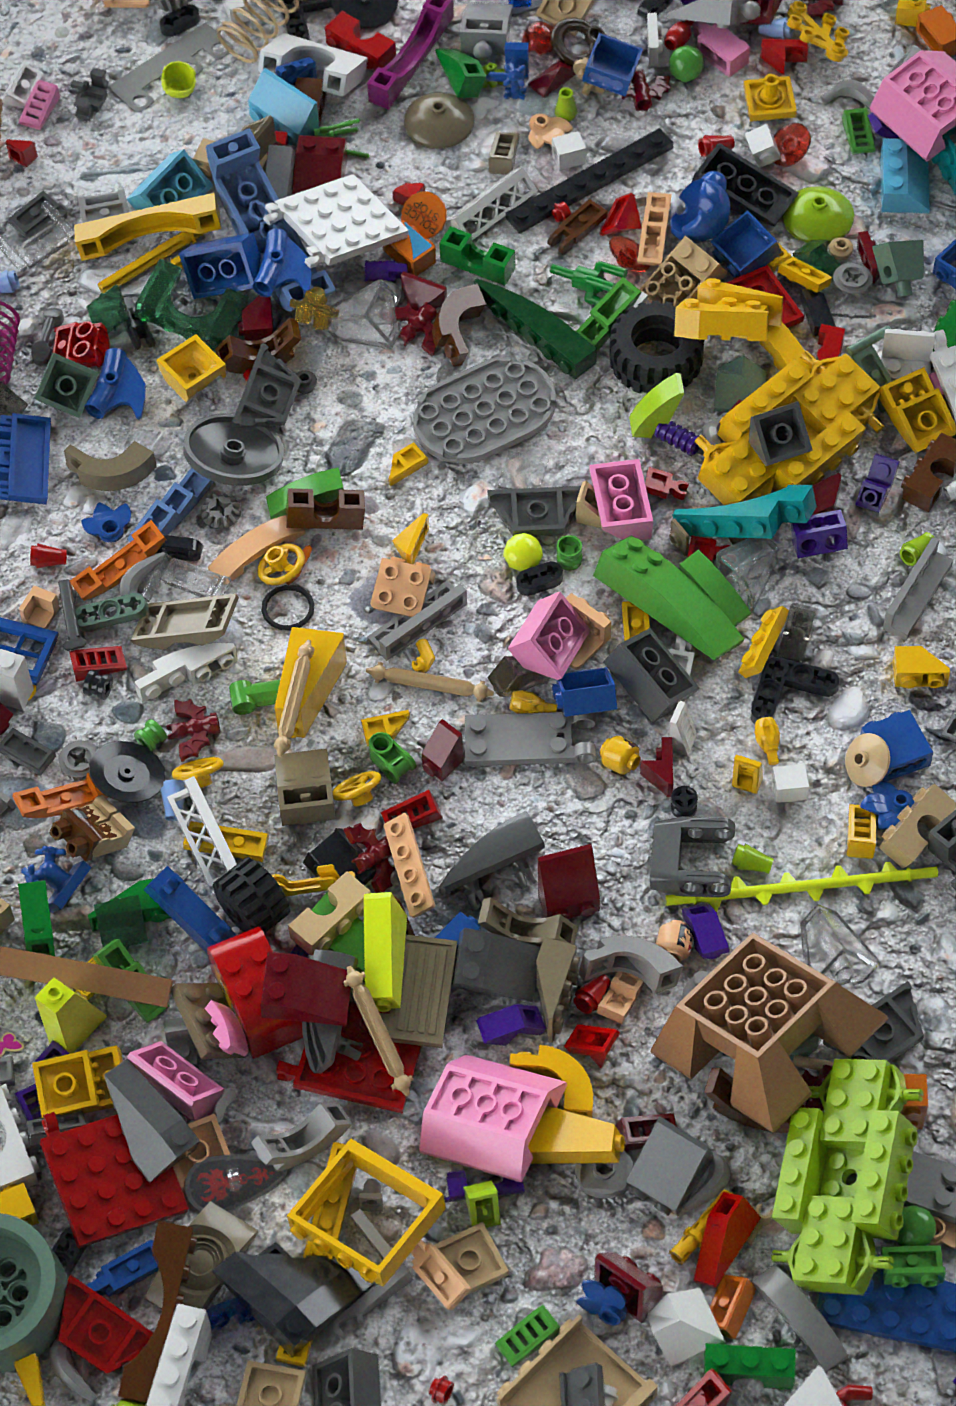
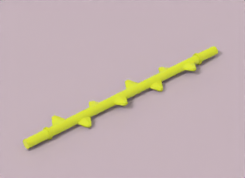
(813, 887)

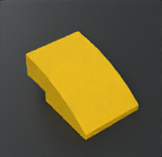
(917, 409)
(75, 1081)

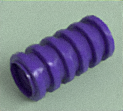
(678, 437)

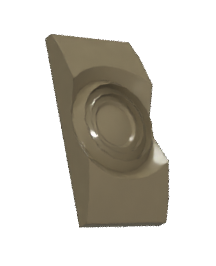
(185, 621)
(217, 1239)

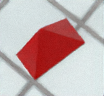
(622, 216)

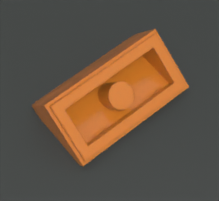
(732, 1303)

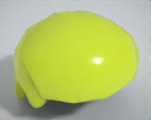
(178, 79)
(522, 552)

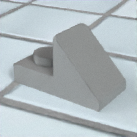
(180, 1040)

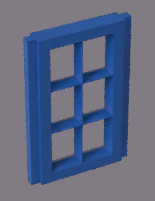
(35, 633)

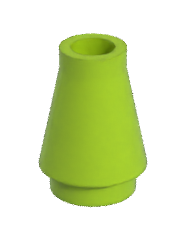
(566, 105)
(913, 549)
(750, 859)

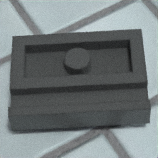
(32, 218)
(583, 1386)

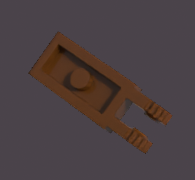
(577, 225)

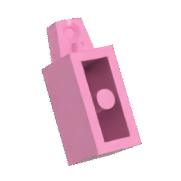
(721, 48)

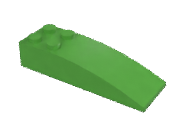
(667, 596)

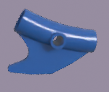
(281, 264)
(117, 386)

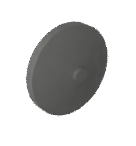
(232, 453)

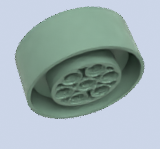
(43, 1277)

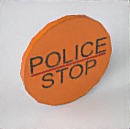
(426, 213)

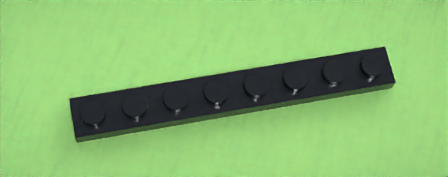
(590, 180)

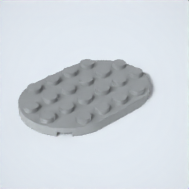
(484, 410)

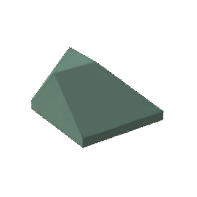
(737, 381)
(66, 385)

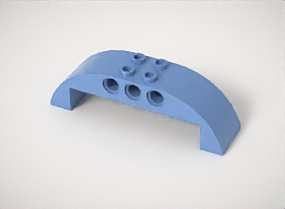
(244, 193)

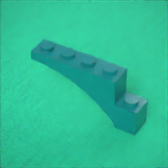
(750, 518)

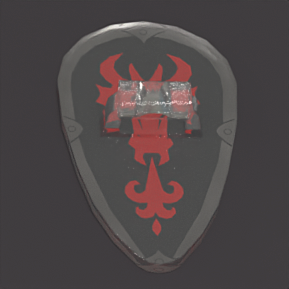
(230, 1181)

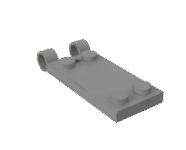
(526, 739)
(928, 1186)

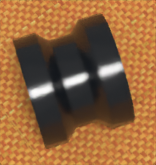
(98, 684)
(688, 797)

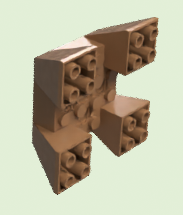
(758, 1013)

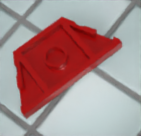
(99, 1328)

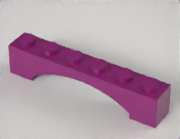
(390, 81)

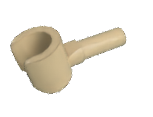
(764, 1221)

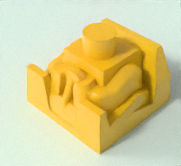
(190, 367)

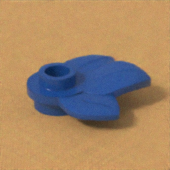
(108, 520)
(884, 803)
(603, 1301)

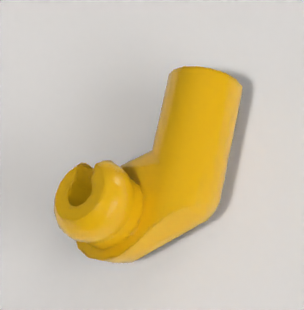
(426, 656)

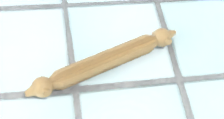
(429, 681)
(294, 698)
(378, 1031)

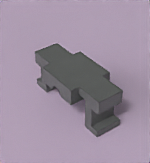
(90, 97)

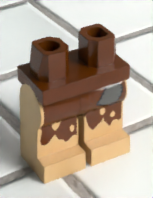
(93, 829)

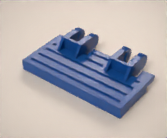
(24, 458)

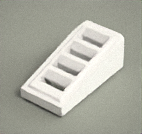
(682, 729)

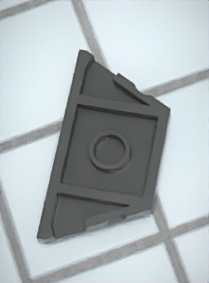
(267, 393)
(536, 509)
(898, 1033)

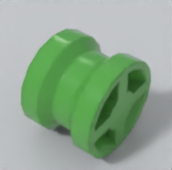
(150, 735)

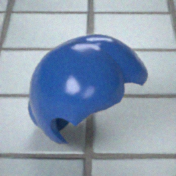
(705, 211)

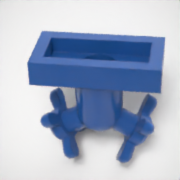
(515, 68)
(57, 878)

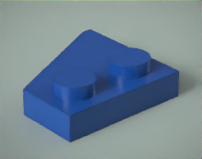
(301, 68)

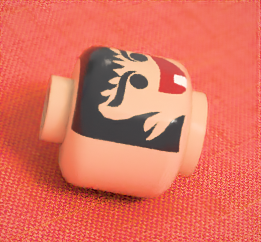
(676, 939)

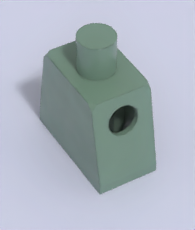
(900, 264)

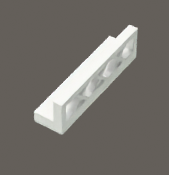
(493, 194)
(210, 825)

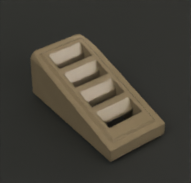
(502, 154)

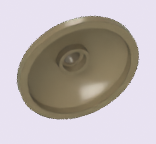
(439, 120)

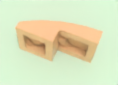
(620, 997)

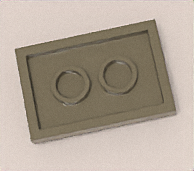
(191, 1002)

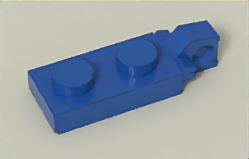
(125, 1271)

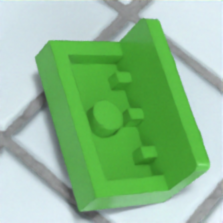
(914, 1265)

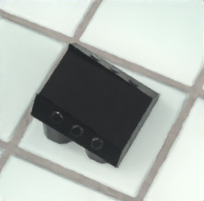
(339, 852)

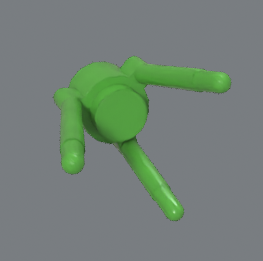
(330, 131)

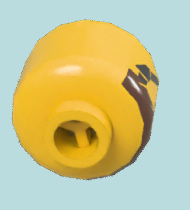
(620, 755)

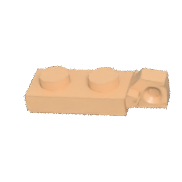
(439, 1275)

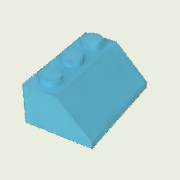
(288, 106)
(903, 179)
(170, 182)

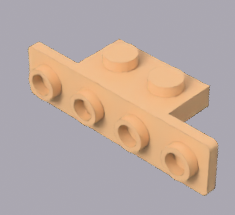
(409, 865)

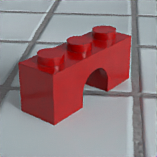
(345, 35)

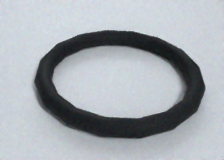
(280, 589)

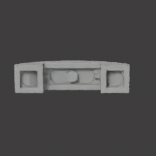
(801, 1316)

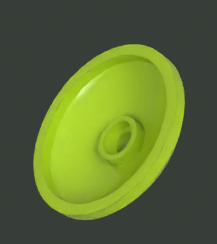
(819, 215)

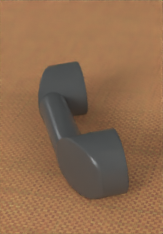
(40, 349)

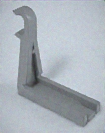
(377, 1294)

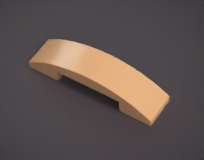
(253, 545)

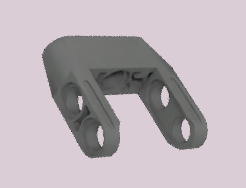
(666, 856)

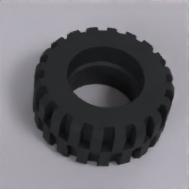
(647, 324)

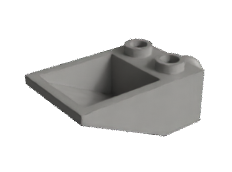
(721, 12)
(485, 29)

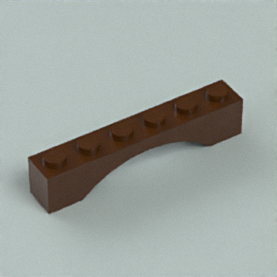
(170, 1252)

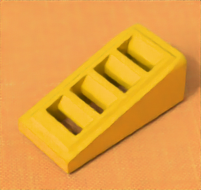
(747, 774)
(865, 845)
(31, 1378)

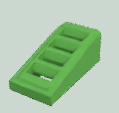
(856, 115)
(522, 1327)

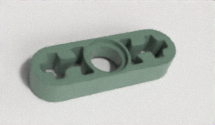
(120, 617)

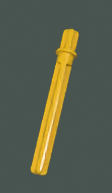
(148, 260)

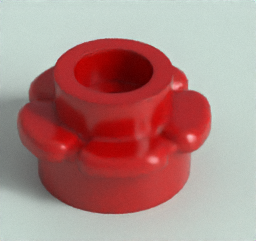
(561, 212)
(441, 1390)

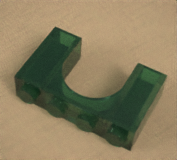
(156, 307)

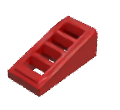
(87, 655)
(417, 801)

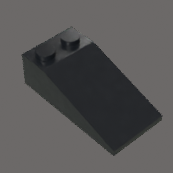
(749, 186)

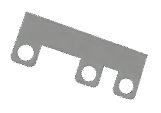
(182, 50)

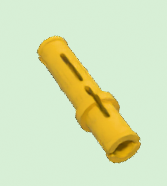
(692, 1236)

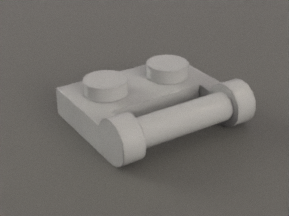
(103, 205)

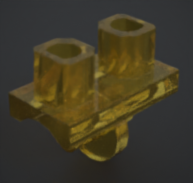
(315, 306)

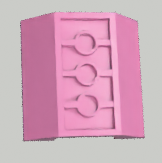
(919, 101)
(487, 1115)

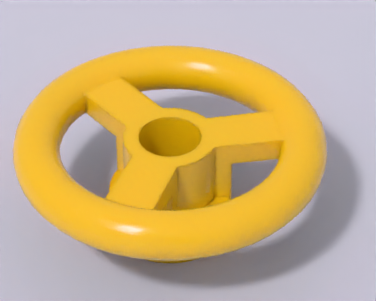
(277, 561)
(199, 769)
(356, 788)

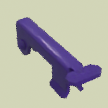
(457, 1180)

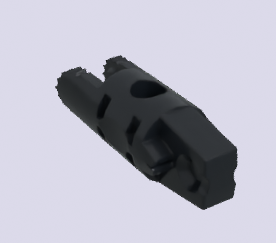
(136, 327)

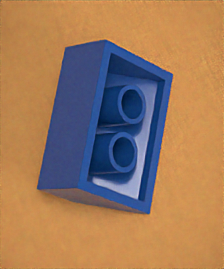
(221, 265)

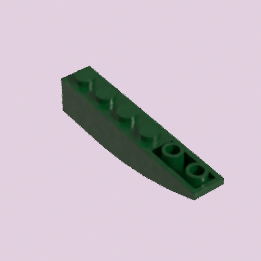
(541, 329)

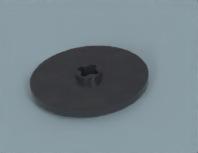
(369, 12)

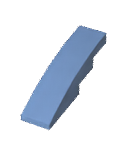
(176, 503)

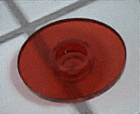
(792, 143)
(626, 253)

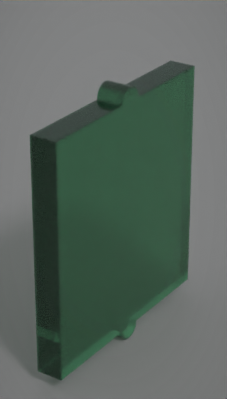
(109, 309)
(122, 921)

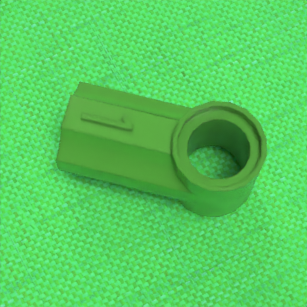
(248, 696)

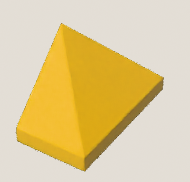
(411, 539)

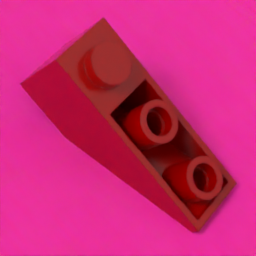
(724, 1236)

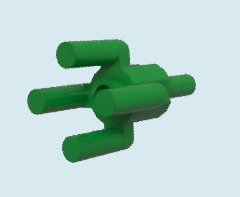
(590, 279)

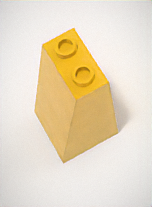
(324, 671)

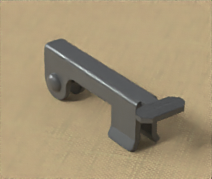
(76, 637)

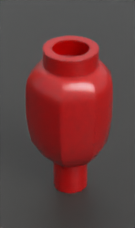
(678, 34)

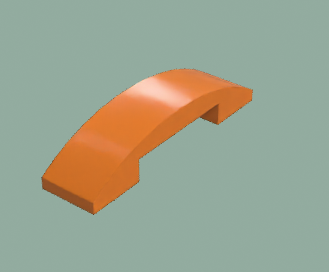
(110, 573)
(55, 800)

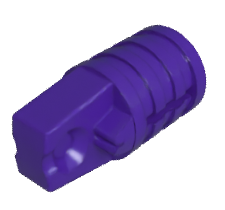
(385, 270)

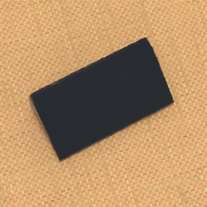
(816, 310)

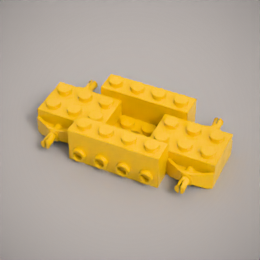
(834, 406)

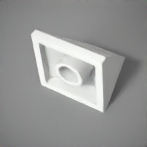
(684, 1325)

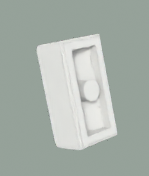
(21, 86)

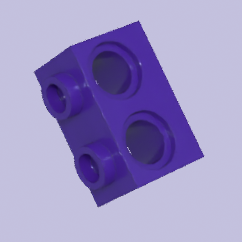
(820, 535)

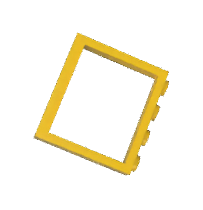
(388, 1173)

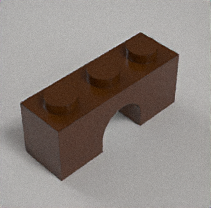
(922, 487)
(342, 513)

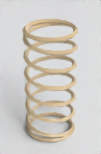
(247, 41)

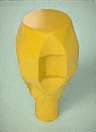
(529, 702)
(768, 738)

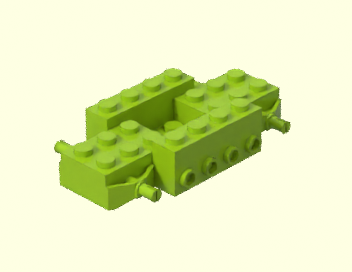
(858, 1135)

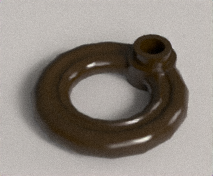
(568, 25)

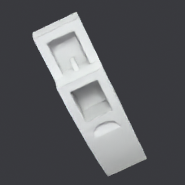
(194, 663)

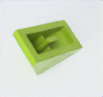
(483, 1204)

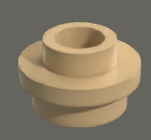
(840, 248)

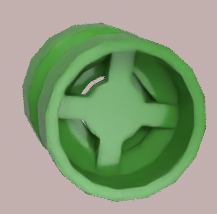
(569, 552)

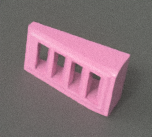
(41, 91)

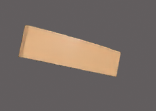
(654, 229)

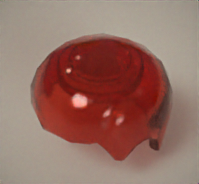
(539, 37)

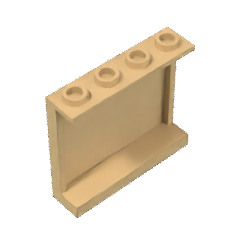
(573, 1348)

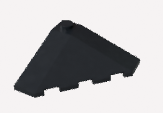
(291, 1294)

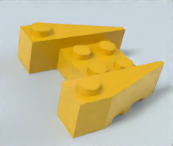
(728, 312)

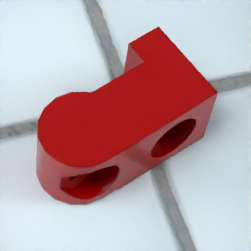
(831, 340)

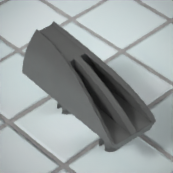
(502, 847)
(325, 1040)

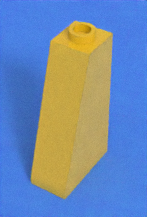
(574, 1139)

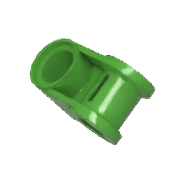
(392, 761)

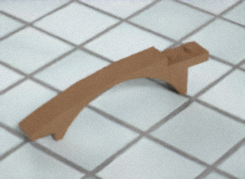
(85, 976)

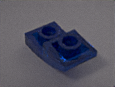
(221, 1313)

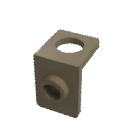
(679, 537)

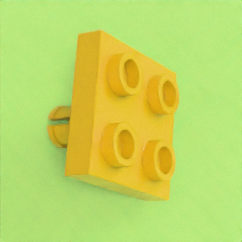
(769, 98)

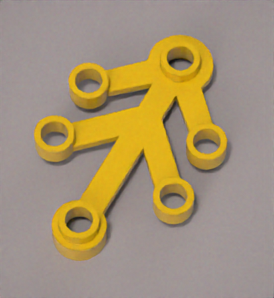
(835, 49)

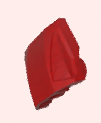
(82, 343)

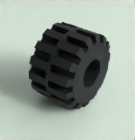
(251, 896)

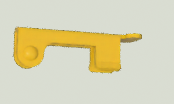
(327, 874)

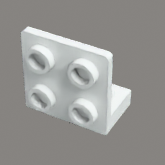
(657, 52)
(906, 351)

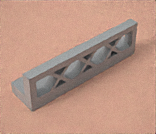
(917, 591)
(421, 623)

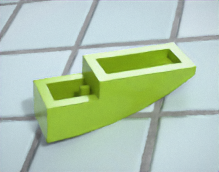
(656, 407)

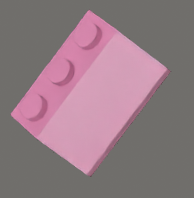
(622, 499)
(549, 637)
(177, 1080)

